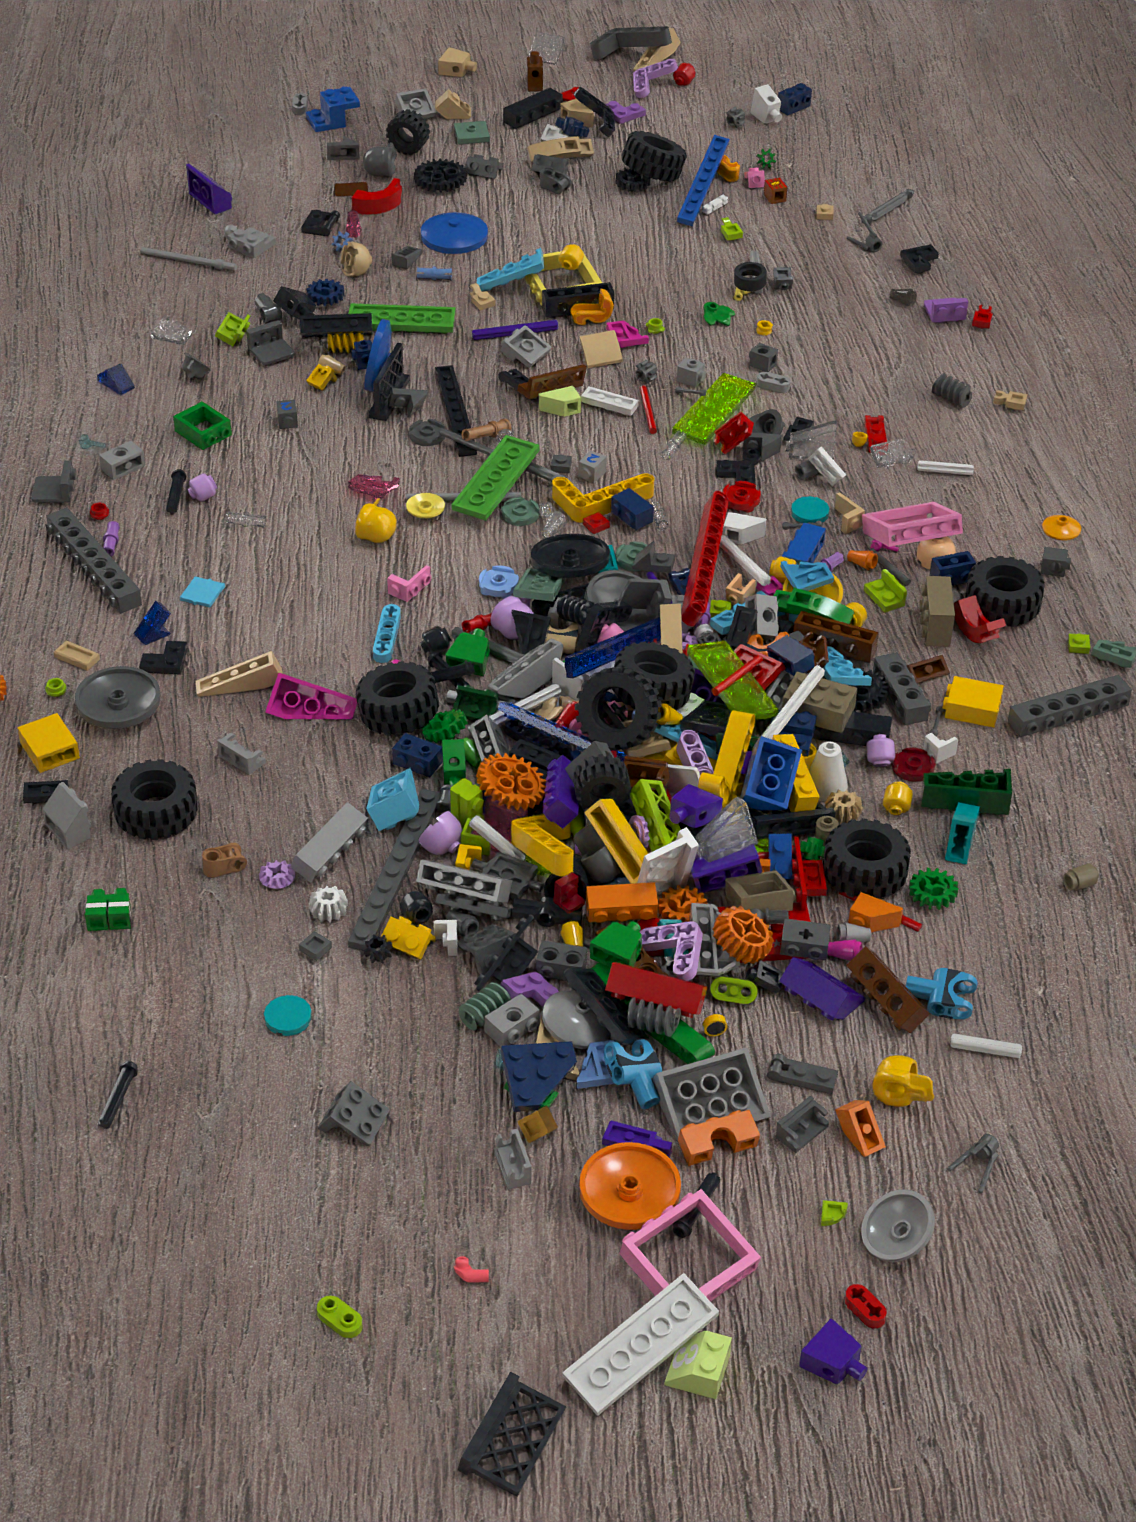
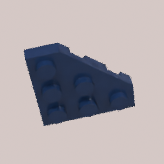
(535, 1071)

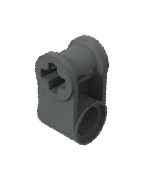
(554, 180)

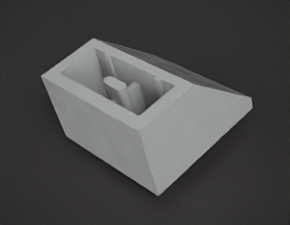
(67, 816)

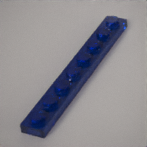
(606, 650)
(548, 727)

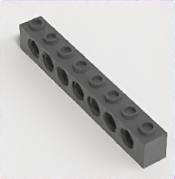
(93, 560)

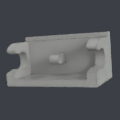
(239, 755)
(513, 1160)

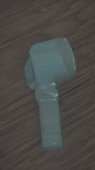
(85, 442)

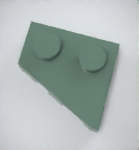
(1115, 652)

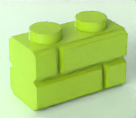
(466, 801)

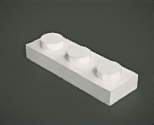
(609, 401)

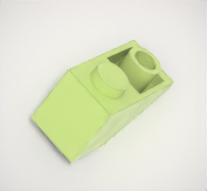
(560, 401)

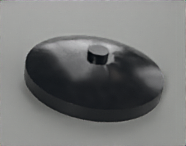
(570, 555)

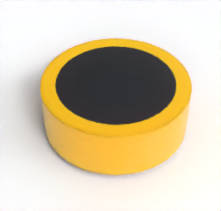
(714, 1025)

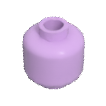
(202, 487)
(880, 750)

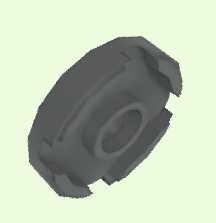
(426, 432)

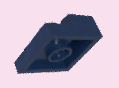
(802, 727)

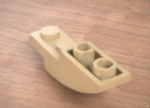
(562, 148)

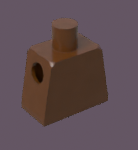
(534, 72)

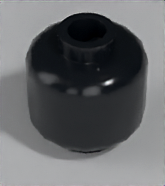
(435, 640)
(416, 907)

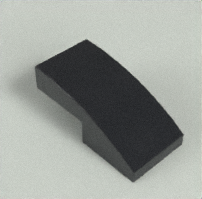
(799, 424)

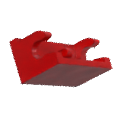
(733, 432)

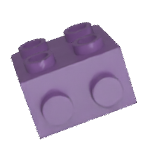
(946, 309)

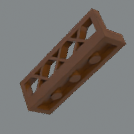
(553, 381)

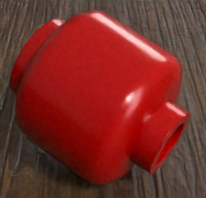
(684, 74)

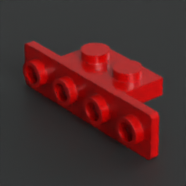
(808, 876)

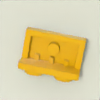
(407, 937)

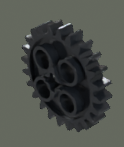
(440, 175)
(871, 695)

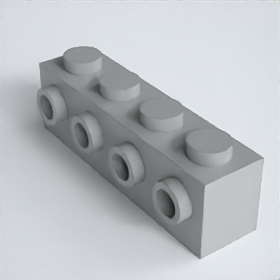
(329, 842)
(464, 881)

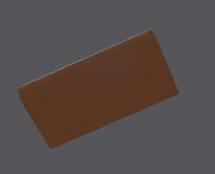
(349, 189)
(929, 669)

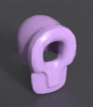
(502, 617)

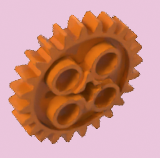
(511, 781)

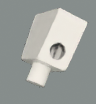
(766, 105)

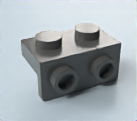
(482, 167)

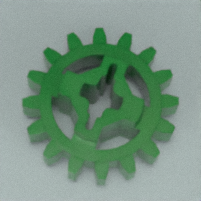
(444, 725)
(933, 888)

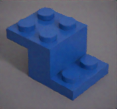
(332, 109)

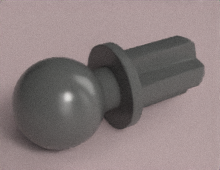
(771, 916)

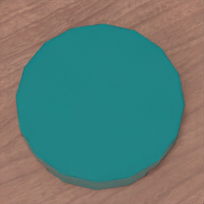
(810, 510)
(287, 1015)

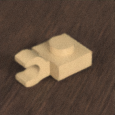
(480, 299)

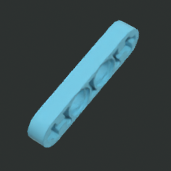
(389, 633)

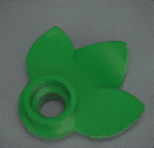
(719, 313)

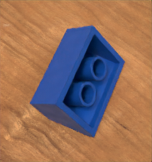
(770, 775)

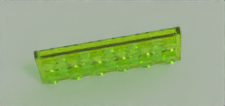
(714, 408)
(717, 663)

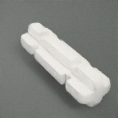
(715, 204)

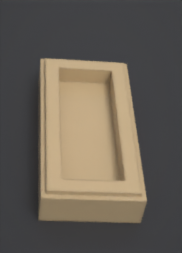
(76, 655)

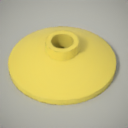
(425, 505)

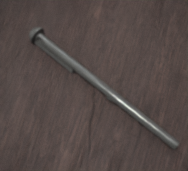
(533, 468)

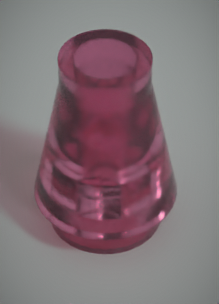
(353, 224)

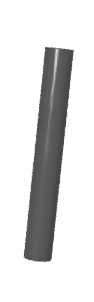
(892, 569)

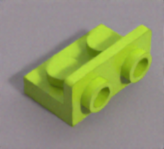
(886, 592)

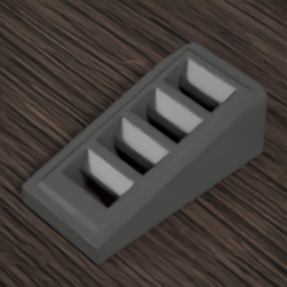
(406, 257)

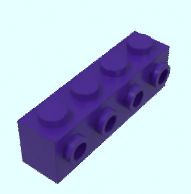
(560, 795)

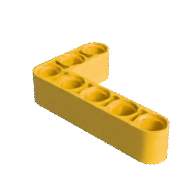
(581, 506)
(730, 758)
(540, 841)

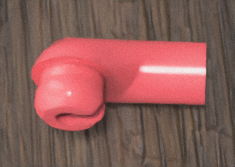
(469, 1274)

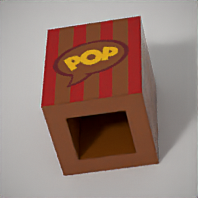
(775, 190)

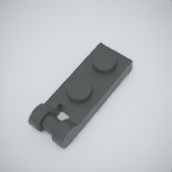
(802, 1074)

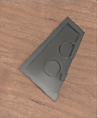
(474, 907)

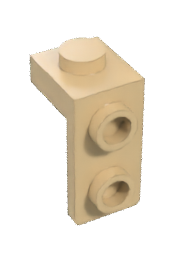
(851, 513)

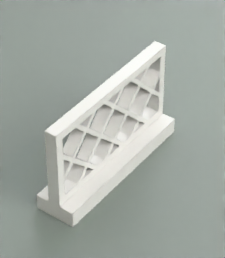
(670, 864)

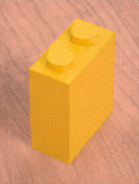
(973, 701)
(48, 742)

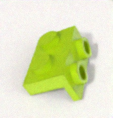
(232, 329)

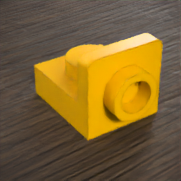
(321, 376)
(467, 854)

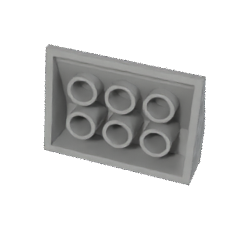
(710, 1090)

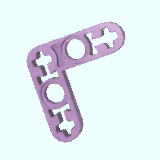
(643, 75)
(685, 936)

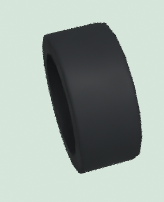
(750, 284)

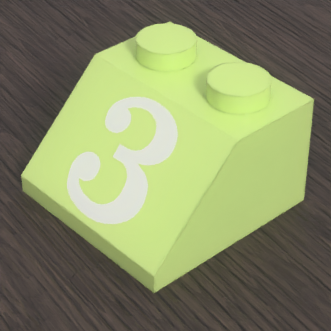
(700, 1364)

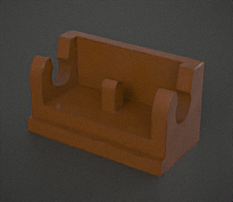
(819, 649)
(647, 769)

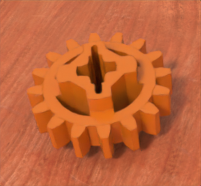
(677, 903)

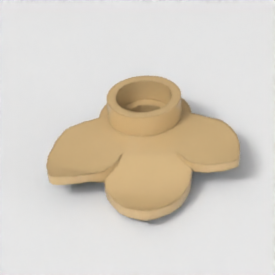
(549, 709)

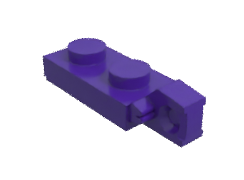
(621, 1133)

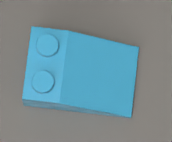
(393, 800)

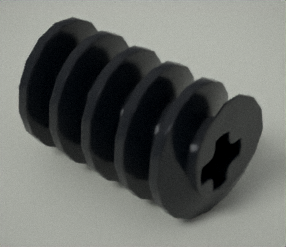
(573, 608)

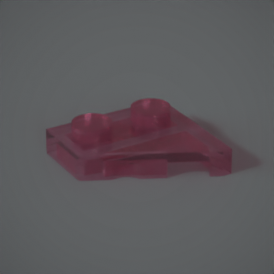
(372, 485)

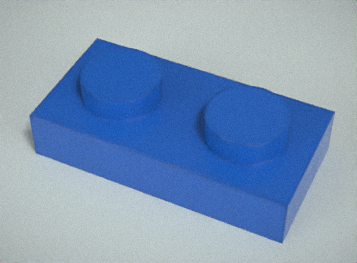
(780, 854)

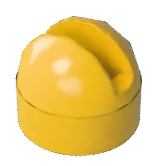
(859, 439)

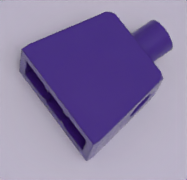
(694, 806)
(833, 1354)

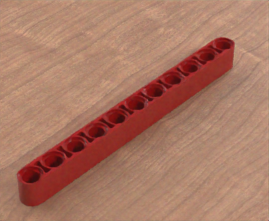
(704, 559)

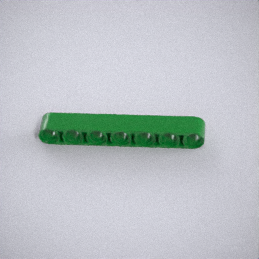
(685, 1041)

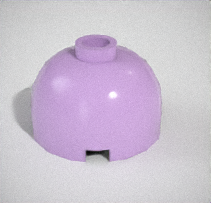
(443, 835)

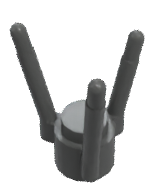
(872, 240)
(983, 1149)

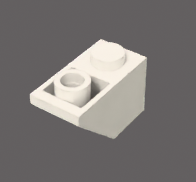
(743, 528)

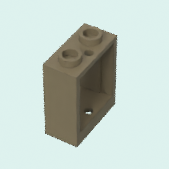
(760, 892)

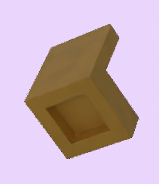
(537, 1124)

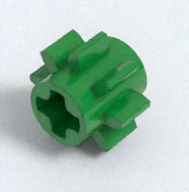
(762, 160)
(812, 849)

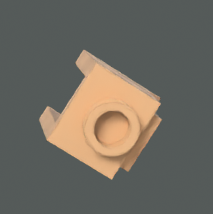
(737, 593)

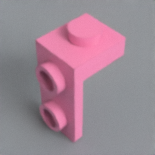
(407, 589)

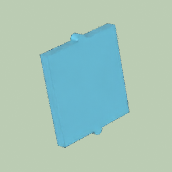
(202, 591)

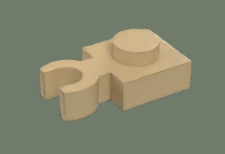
(1012, 400)

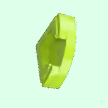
(832, 1212)

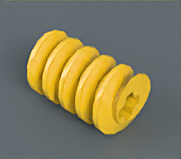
(343, 341)

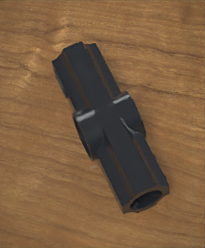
(545, 911)

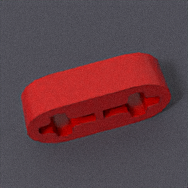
(867, 1304)

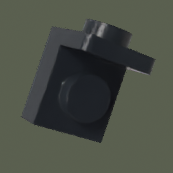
(765, 976)

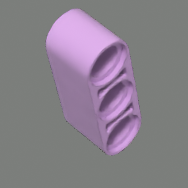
(693, 752)

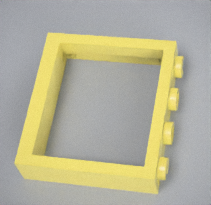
(551, 261)

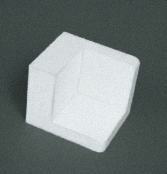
(940, 748)

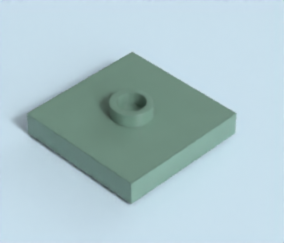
(471, 132)

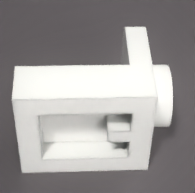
(448, 932)

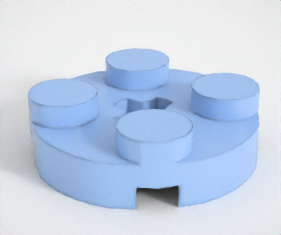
(489, 581)

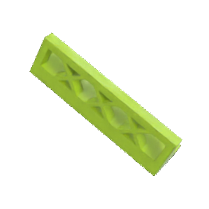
(646, 805)

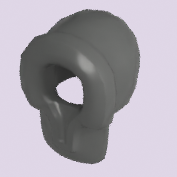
(380, 160)
(599, 866)

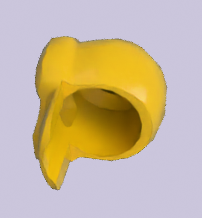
(375, 523)
(899, 1082)

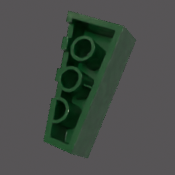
(987, 790)

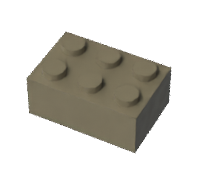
(937, 611)
(828, 701)

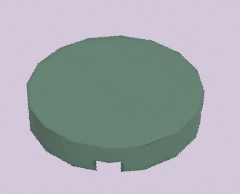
(520, 511)
(626, 554)

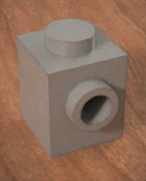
(691, 372)

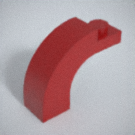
(379, 201)
(973, 623)

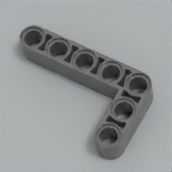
(630, 38)

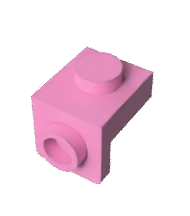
(755, 178)

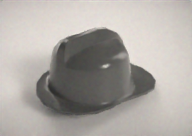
(194, 367)
(768, 422)

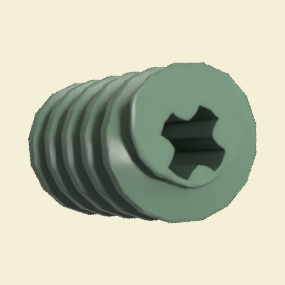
(481, 1004)

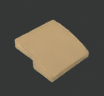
(601, 349)

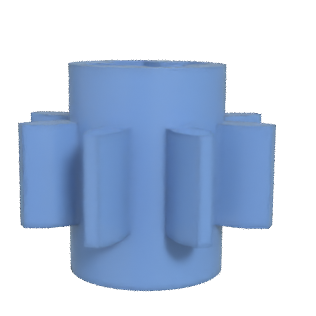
(338, 239)

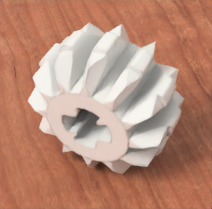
(328, 903)

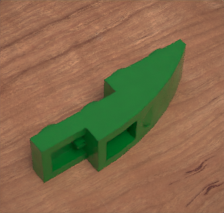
(813, 603)

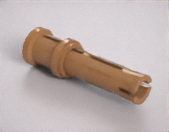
(490, 429)

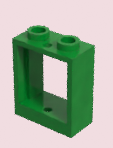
(187, 420)

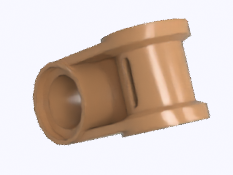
(221, 860)

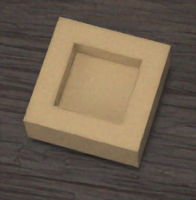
(825, 212)

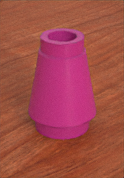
(844, 949)

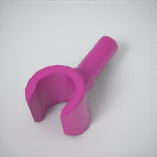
(877, 545)

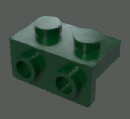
(475, 702)

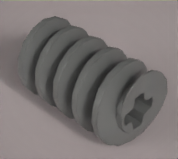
(952, 390)
(652, 1018)

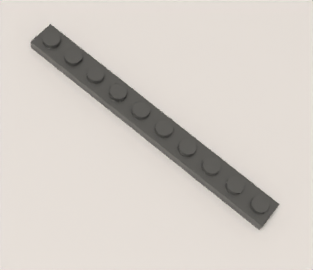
(394, 872)

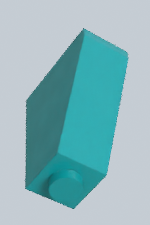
(962, 833)

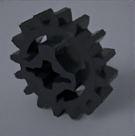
(631, 180)

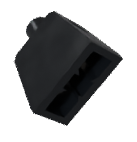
(302, 303)

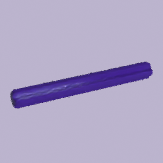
(503, 331)

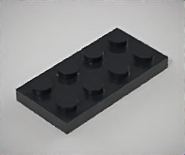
(607, 1008)

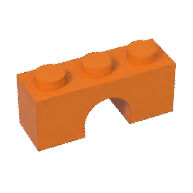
(736, 1129)

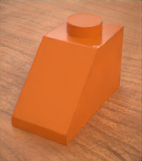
(874, 913)
(860, 1126)

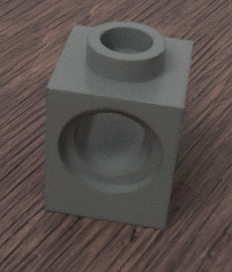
(763, 357)
(1055, 561)

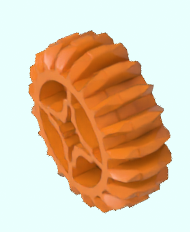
(742, 935)

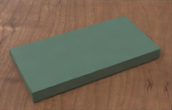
(538, 586)

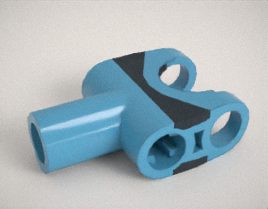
(943, 992)
(635, 1070)

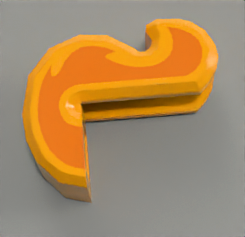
(728, 170)
(594, 312)

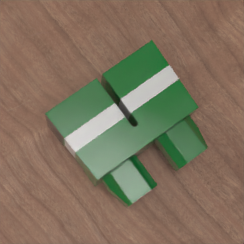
(104, 906)

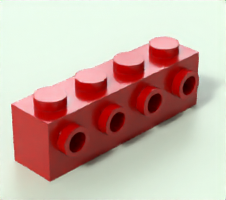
(656, 987)

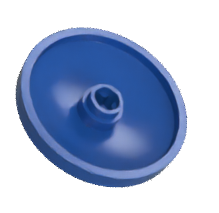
(454, 233)
(379, 353)

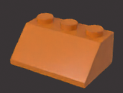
(621, 902)

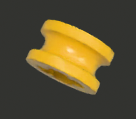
(764, 327)

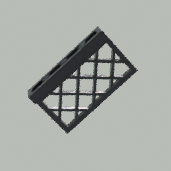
(335, 324)
(389, 377)
(787, 822)
(489, 1429)

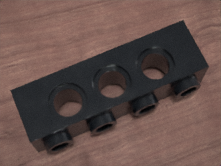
(570, 295)

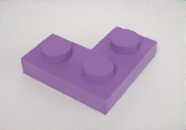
(628, 113)
(529, 985)

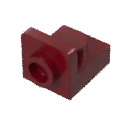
(566, 893)

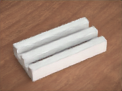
(826, 466)

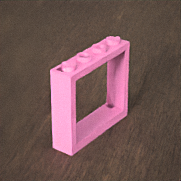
(911, 524)
(719, 1284)

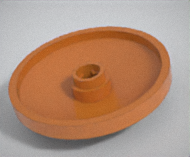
(629, 1184)

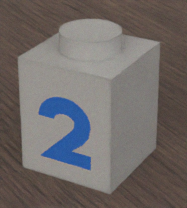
(592, 466)

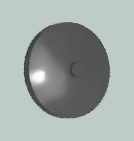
(608, 588)
(117, 697)

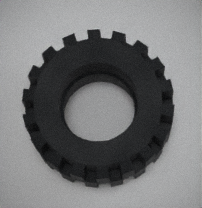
(412, 122)
(598, 771)

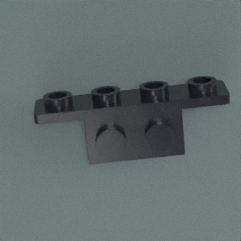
(513, 959)

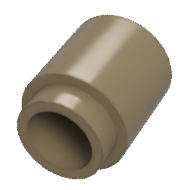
(824, 826)
(1081, 877)

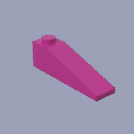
(304, 700)

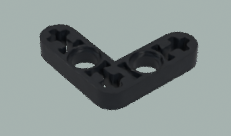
(605, 113)
(598, 616)

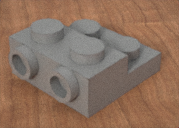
(416, 100)
(250, 241)
(525, 346)

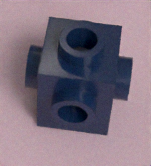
(361, 353)

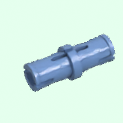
(434, 273)

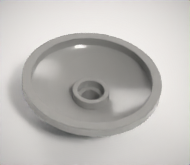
(571, 1020)
(893, 1216)

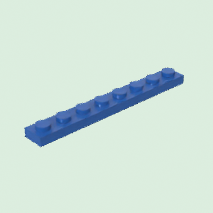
(703, 180)

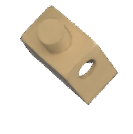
(455, 63)

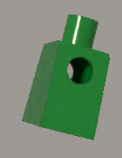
(472, 648)
(453, 771)
(617, 944)

